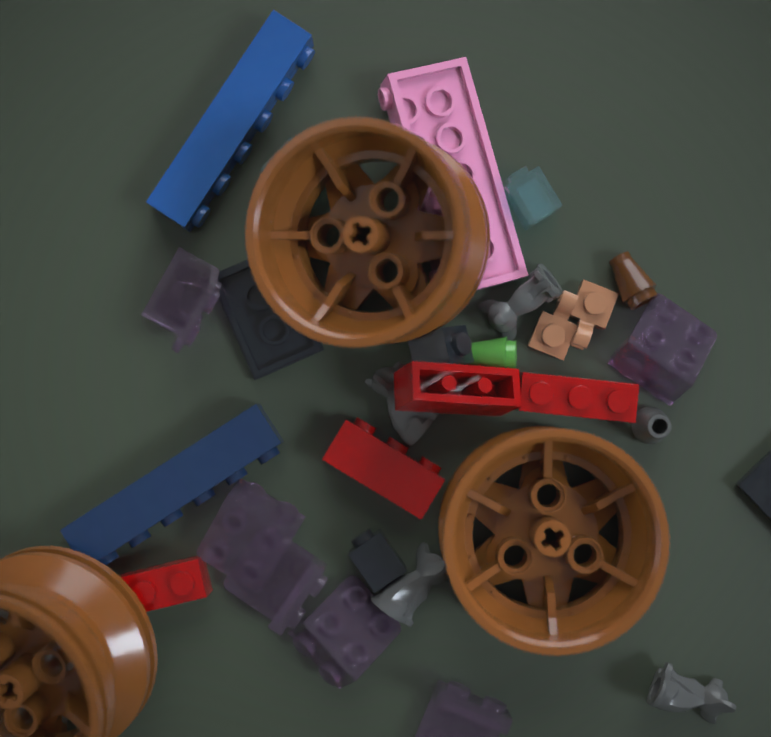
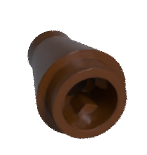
(632, 281)

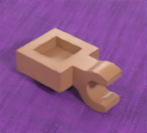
(591, 311)
(554, 331)

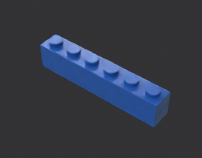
(232, 121)

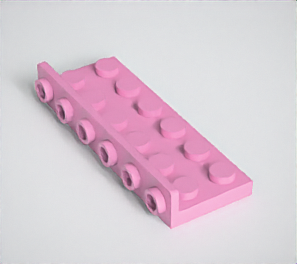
(444, 109)

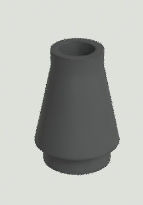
(643, 427)

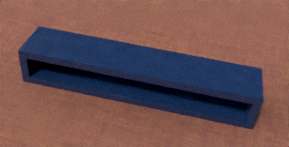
(173, 485)

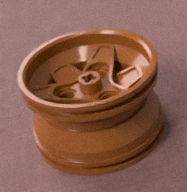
(284, 237)
(625, 576)
(70, 646)

